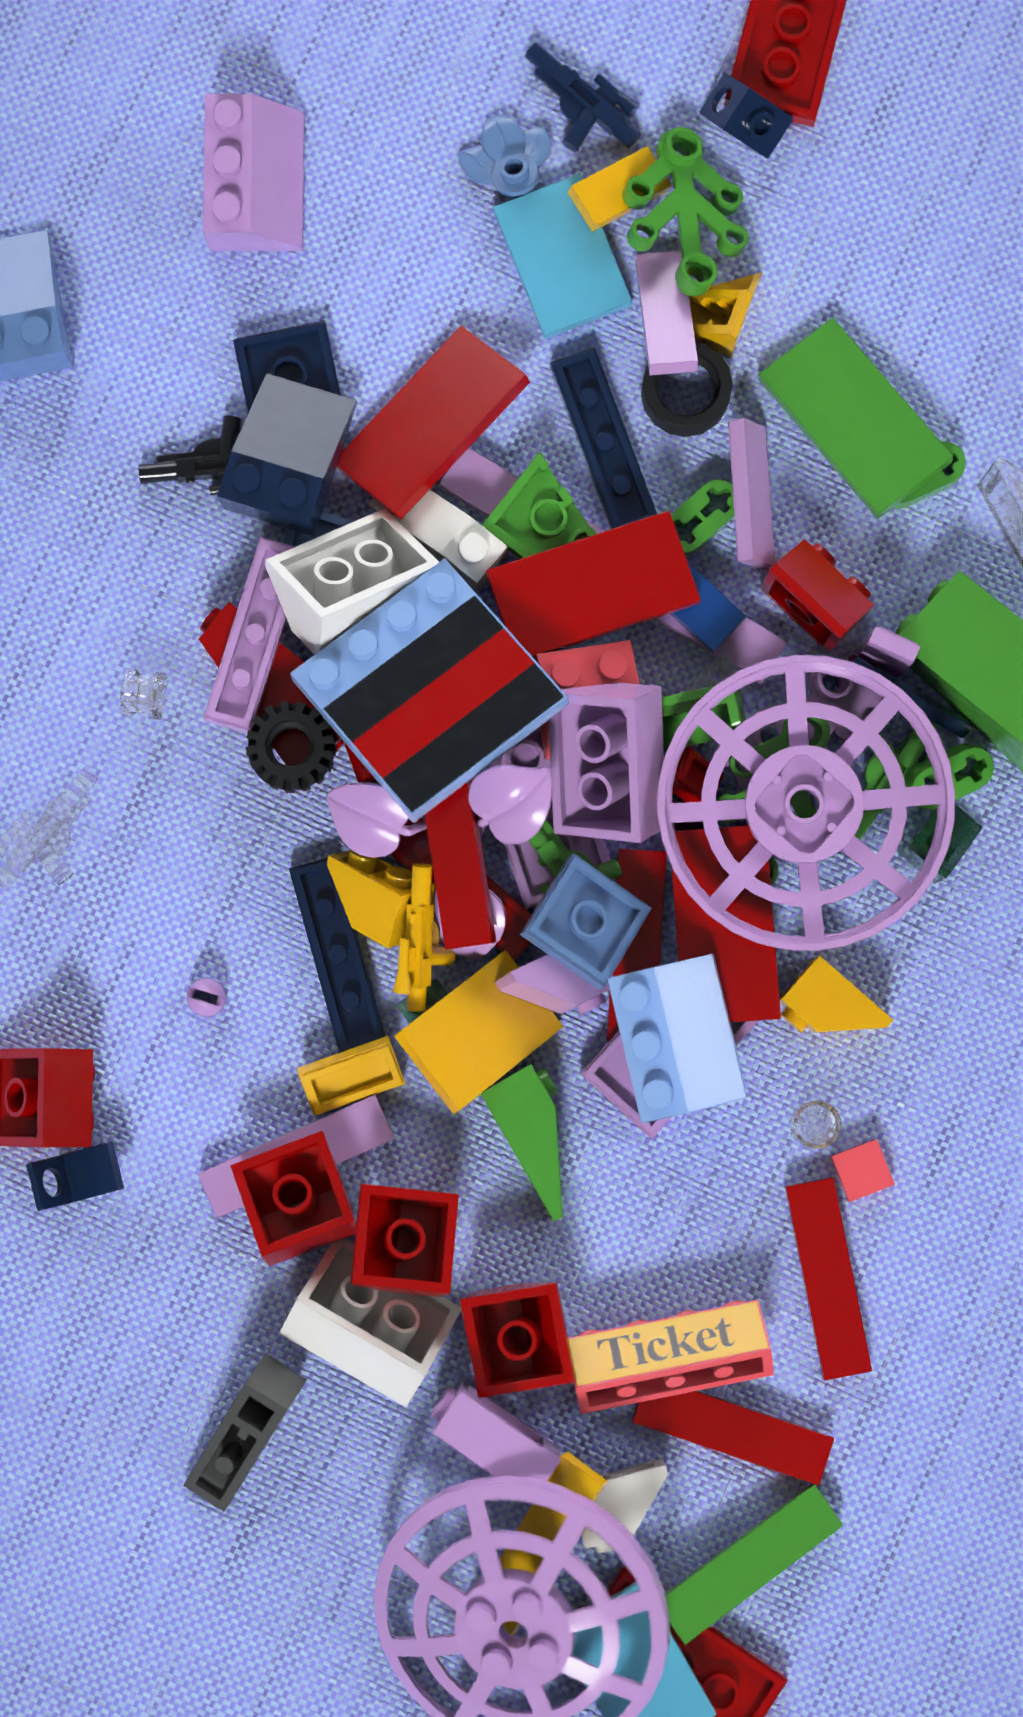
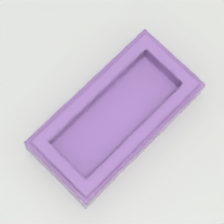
(889, 651)

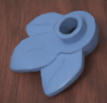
(506, 151)

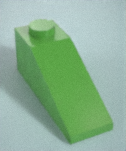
(529, 1123)

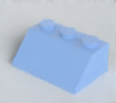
(677, 1038)

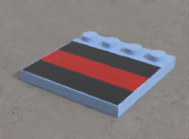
(429, 689)

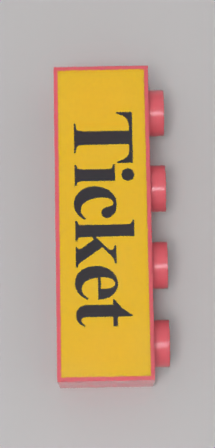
(670, 1356)

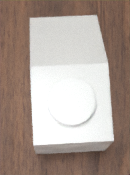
(627, 1498)

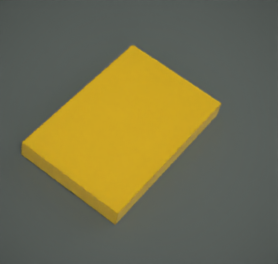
(475, 1035)

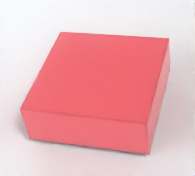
(862, 1170)

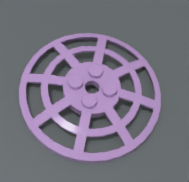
(829, 780)
(522, 1598)

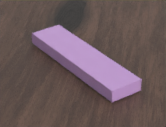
(250, 647)
(347, 1133)

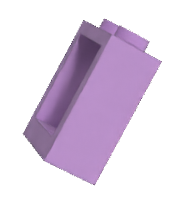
(492, 1435)

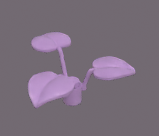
(503, 796)

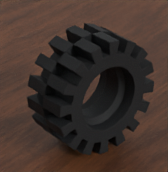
(274, 722)

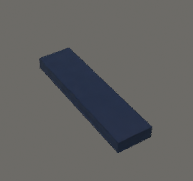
(602, 438)
(337, 957)

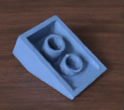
(31, 309)

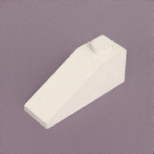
(453, 536)

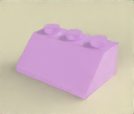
(252, 174)
(607, 762)

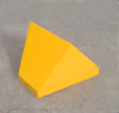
(722, 312)

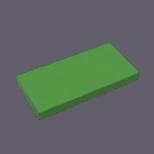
(855, 418)

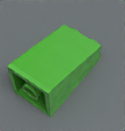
(973, 659)

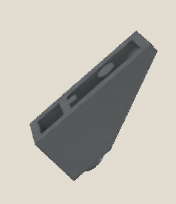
(244, 1432)

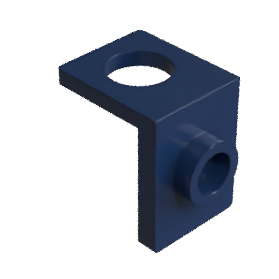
(747, 116)
(77, 1174)

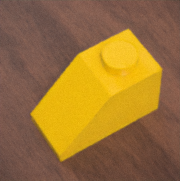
(829, 1002)

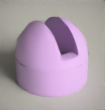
(203, 1007)

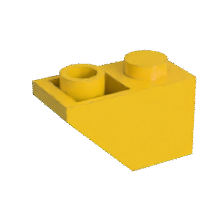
(372, 895)

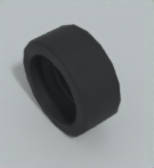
(693, 424)

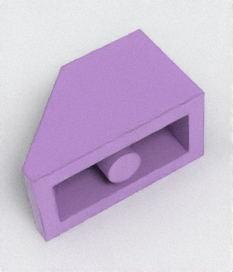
(552, 987)

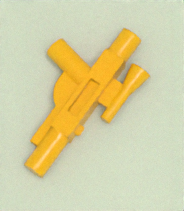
(421, 944)

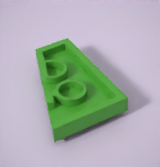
(537, 513)

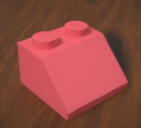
(587, 667)

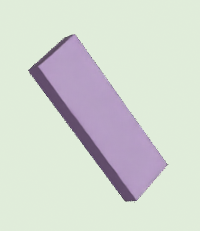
(665, 315)
(751, 493)

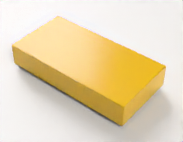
(600, 194)
(351, 1075)

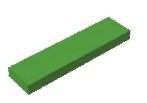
(750, 1562)

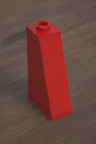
(291, 744)

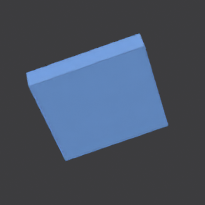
(586, 921)

